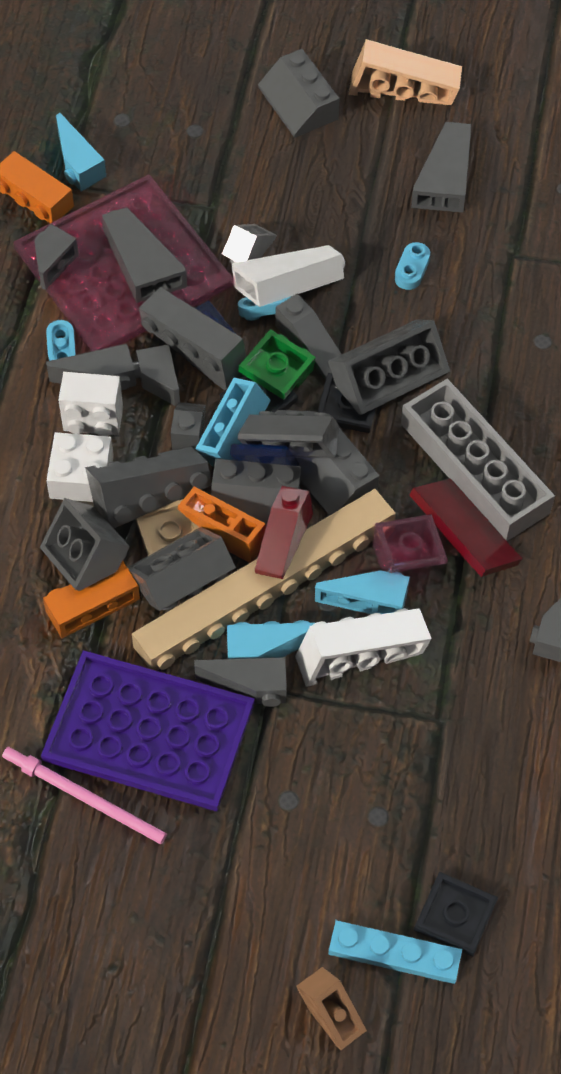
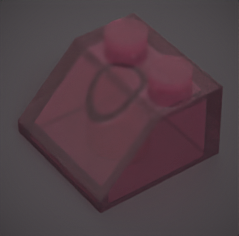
(408, 544)

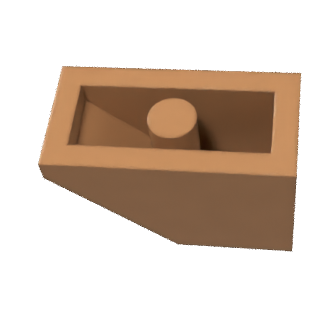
(331, 1007)

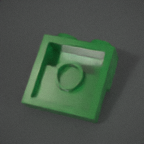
(277, 364)

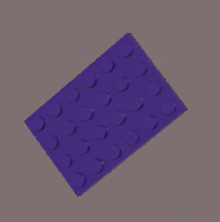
(149, 730)

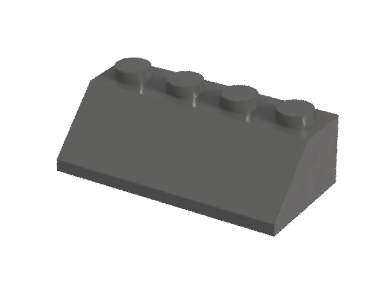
(390, 365)

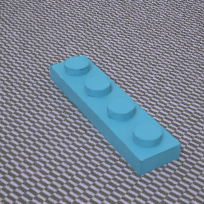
(395, 952)

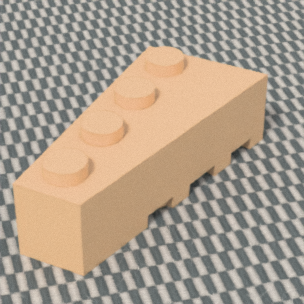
(404, 75)

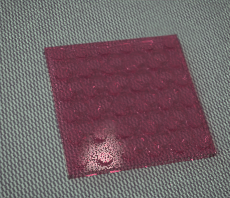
(93, 287)

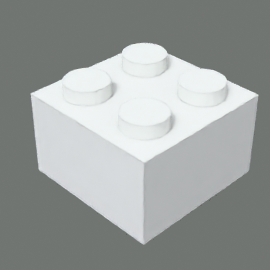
(91, 403)
(68, 461)

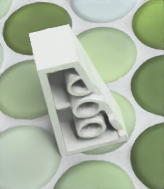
(361, 643)

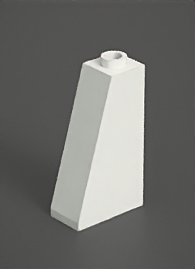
(287, 274)

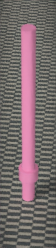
(34, 767)

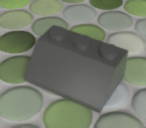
(300, 94)
(303, 435)
(339, 479)
(252, 485)
(83, 544)
(182, 568)

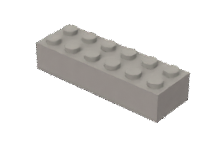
(477, 459)

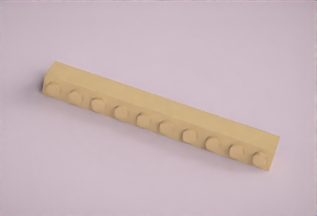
(245, 592)

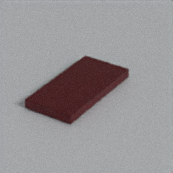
(465, 527)

